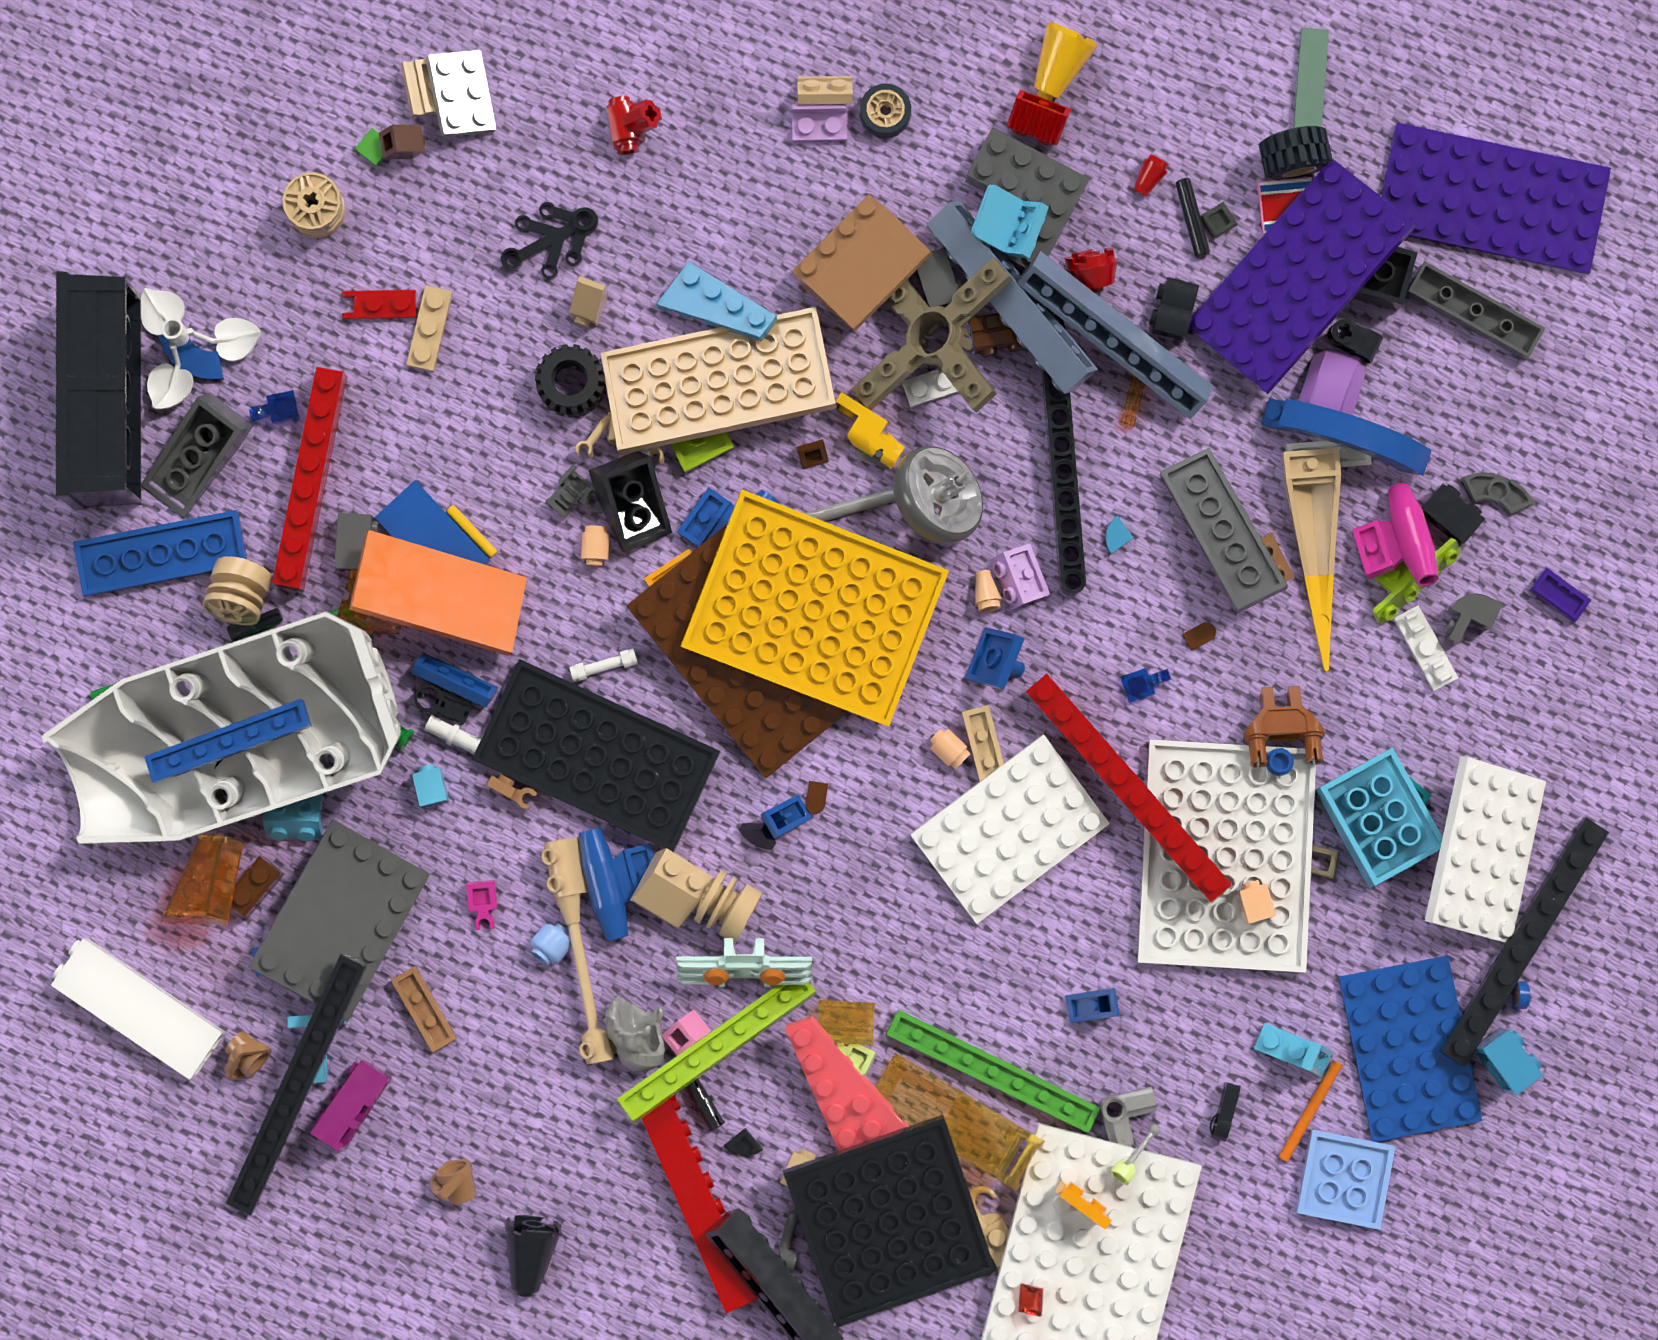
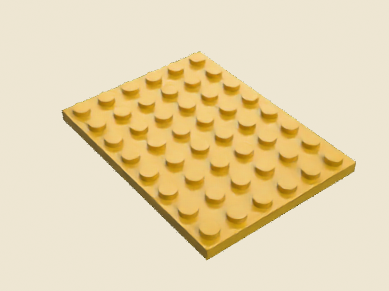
(814, 608)

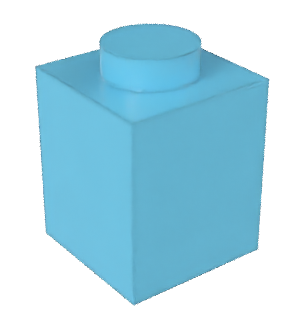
(430, 786)

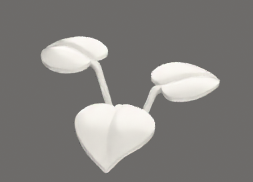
(162, 316)

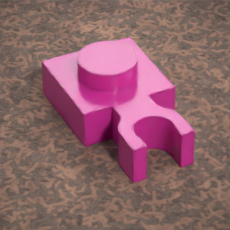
(482, 898)

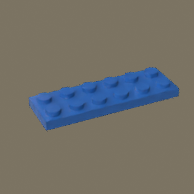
(157, 553)

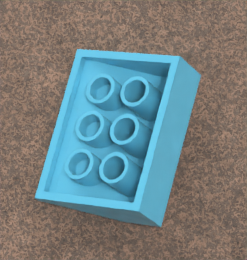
(1380, 817)

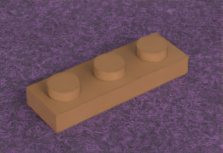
(424, 1009)

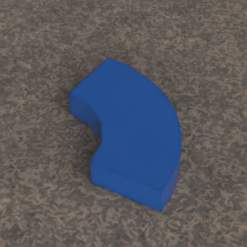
(197, 361)

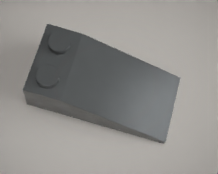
(197, 452)

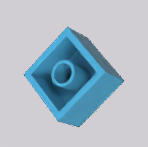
(1509, 1061)

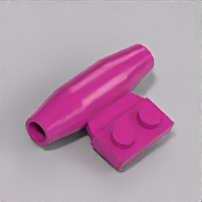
(1405, 538)

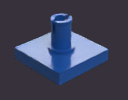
(996, 659)

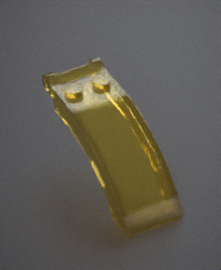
(975, 1129)

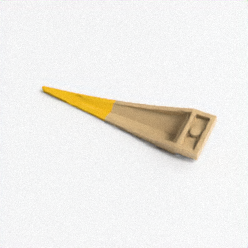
(1313, 495)

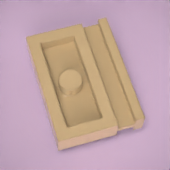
(418, 88)
(825, 90)

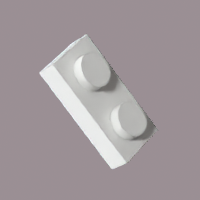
(927, 388)

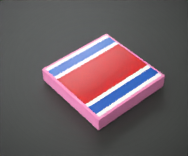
(1276, 197)

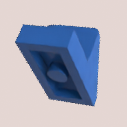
(1092, 1005)

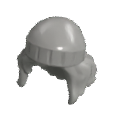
(635, 1035)

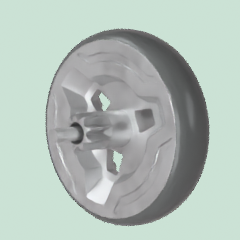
(948, 478)

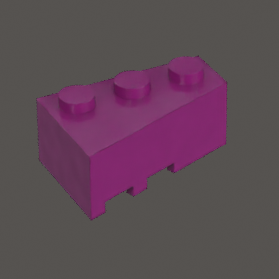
(350, 1105)

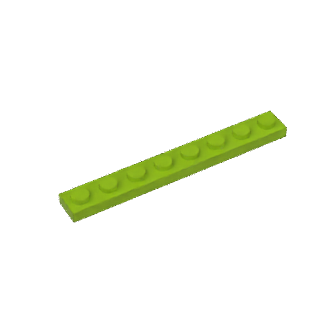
(713, 1049)

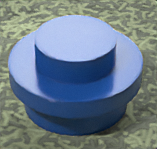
(1279, 761)

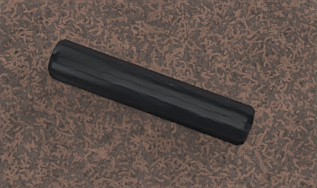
(1192, 218)

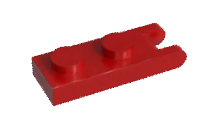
(381, 304)

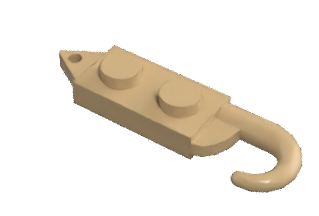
(992, 1225)

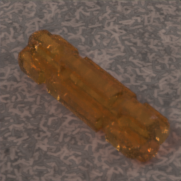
(1132, 403)

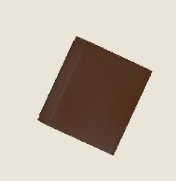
(812, 454)

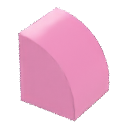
(686, 1032)

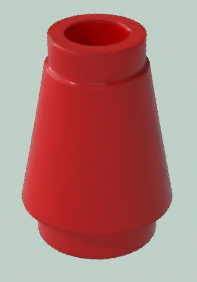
(1150, 174)

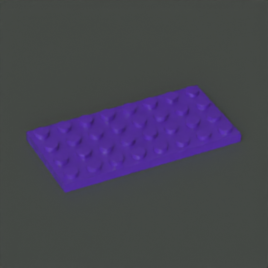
(1496, 197)
(1300, 275)

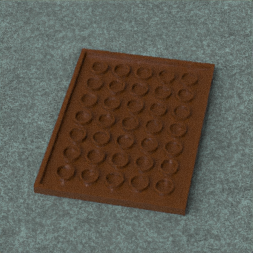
(760, 715)

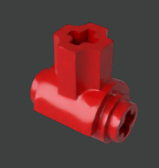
(630, 121)

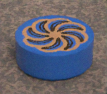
(1521, 995)

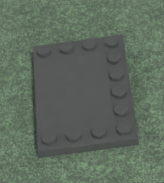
(344, 902)

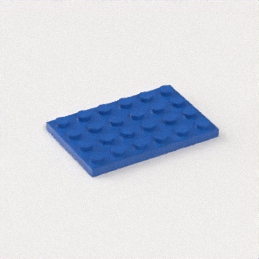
(1396, 1031)

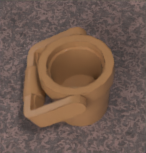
(246, 1054)
(454, 1182)

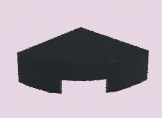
(758, 835)
(743, 1144)

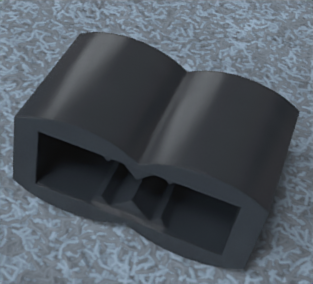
(1175, 308)

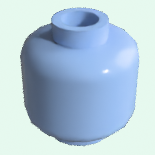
(550, 944)

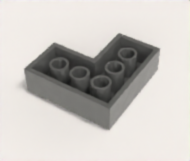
(1031, 178)

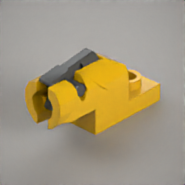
(868, 434)

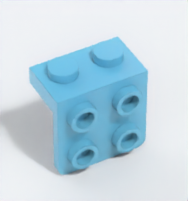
(1009, 222)
(295, 821)

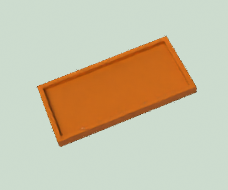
(438, 593)

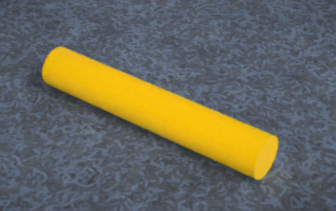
(471, 531)

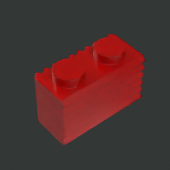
(1038, 118)

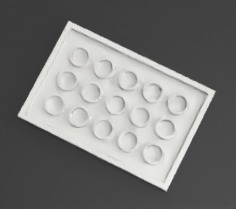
(1009, 829)
(1485, 850)

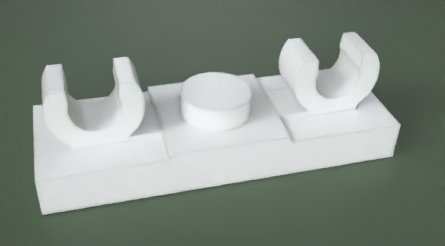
(1425, 648)

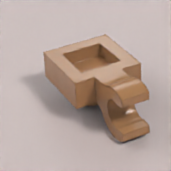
(505, 786)

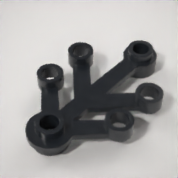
(553, 237)

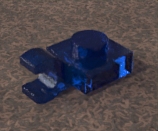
(280, 408)
(1140, 684)

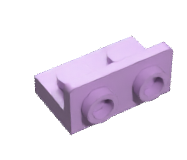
(819, 122)
(1020, 576)

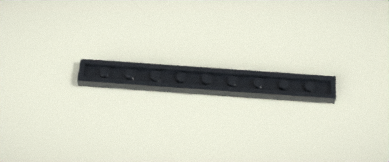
(1523, 942)
(296, 1083)

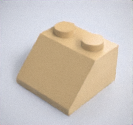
(671, 887)

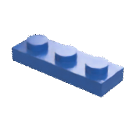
(454, 680)

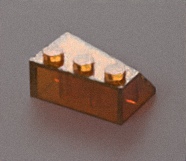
(207, 882)

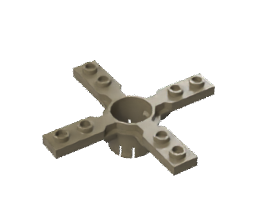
(926, 321)

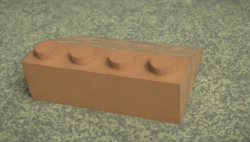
(861, 262)

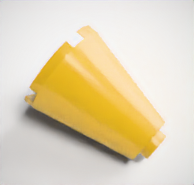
(1060, 60)

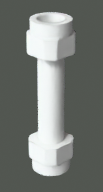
(580, 671)

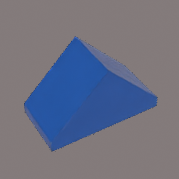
(786, 816)

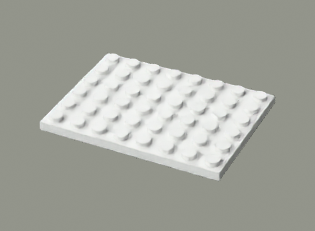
(1252, 831)
(1092, 1277)

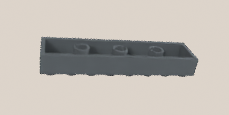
(1475, 311)

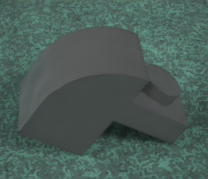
(1472, 609)

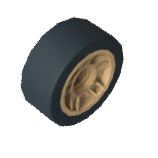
(890, 97)

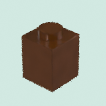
(402, 141)

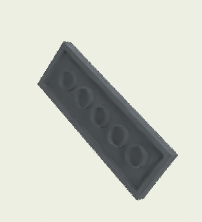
(1223, 530)

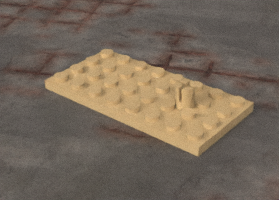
(716, 382)

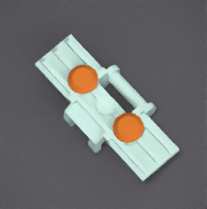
(756, 965)

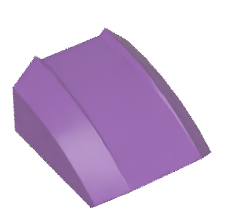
(1333, 381)

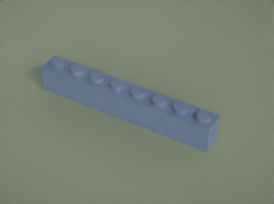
(1025, 315)
(1115, 335)

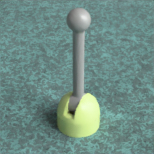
(1124, 1170)

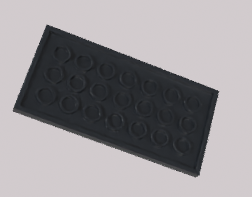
(596, 755)

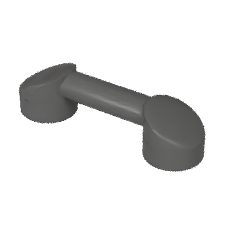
(784, 1248)

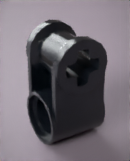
(1357, 341)

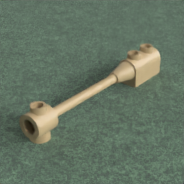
(567, 884)

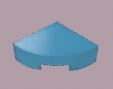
(1117, 535)

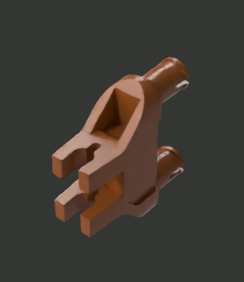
(1283, 724)

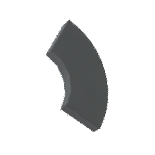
(1497, 489)

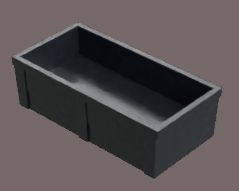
(98, 391)

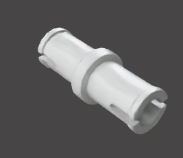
(452, 734)

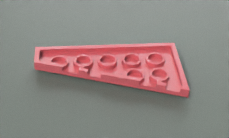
(845, 1097)

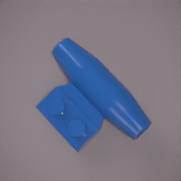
(709, 516)
(611, 879)

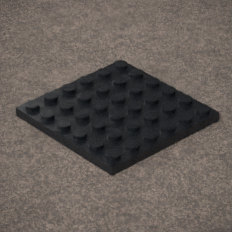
(889, 1220)

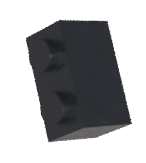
(1452, 513)

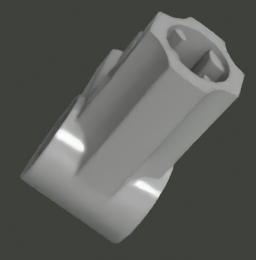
(1131, 1105)

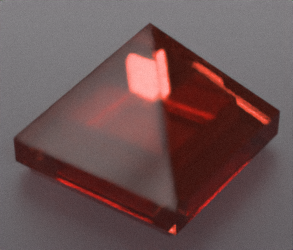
(1031, 1299)

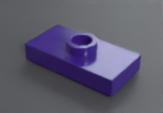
(1560, 595)

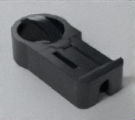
(447, 704)
(1225, 1112)

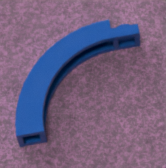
(1349, 431)

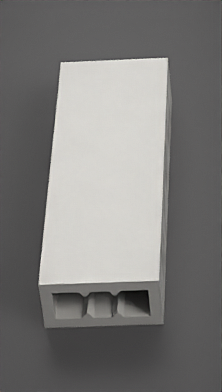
(137, 1008)

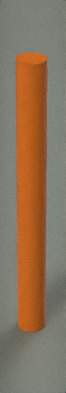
(1310, 1111)

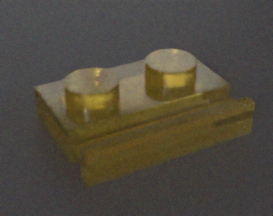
(847, 1021)

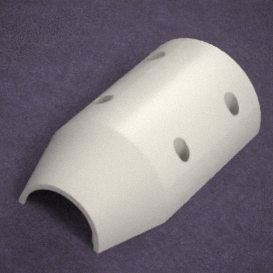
(145, 713)

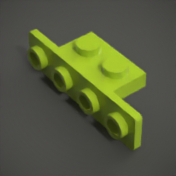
(1403, 586)

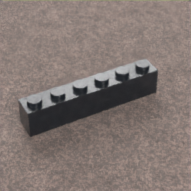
(770, 1279)

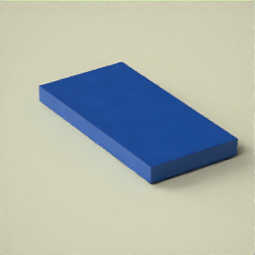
(420, 520)

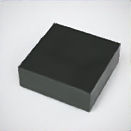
(1218, 220)

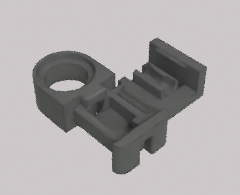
(574, 489)

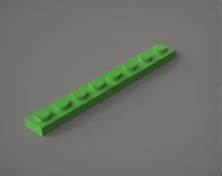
(993, 1071)

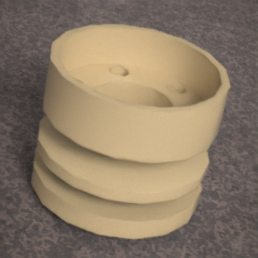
(318, 219)
(237, 590)
(727, 905)

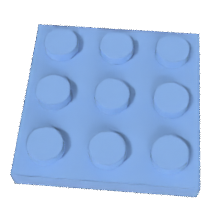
(1345, 1179)

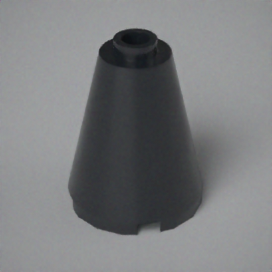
(530, 1251)

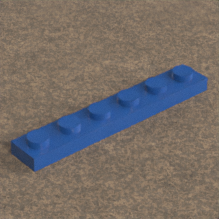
(228, 741)

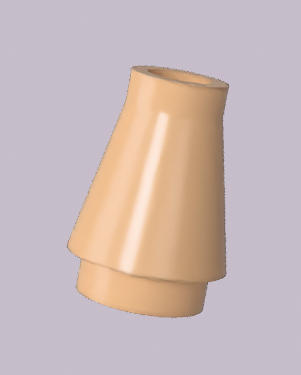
(986, 593)

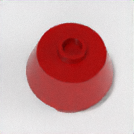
(1093, 268)

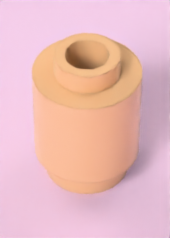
(595, 545)
(949, 748)

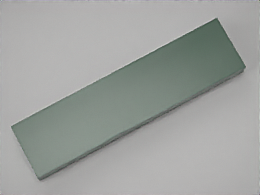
(1311, 77)

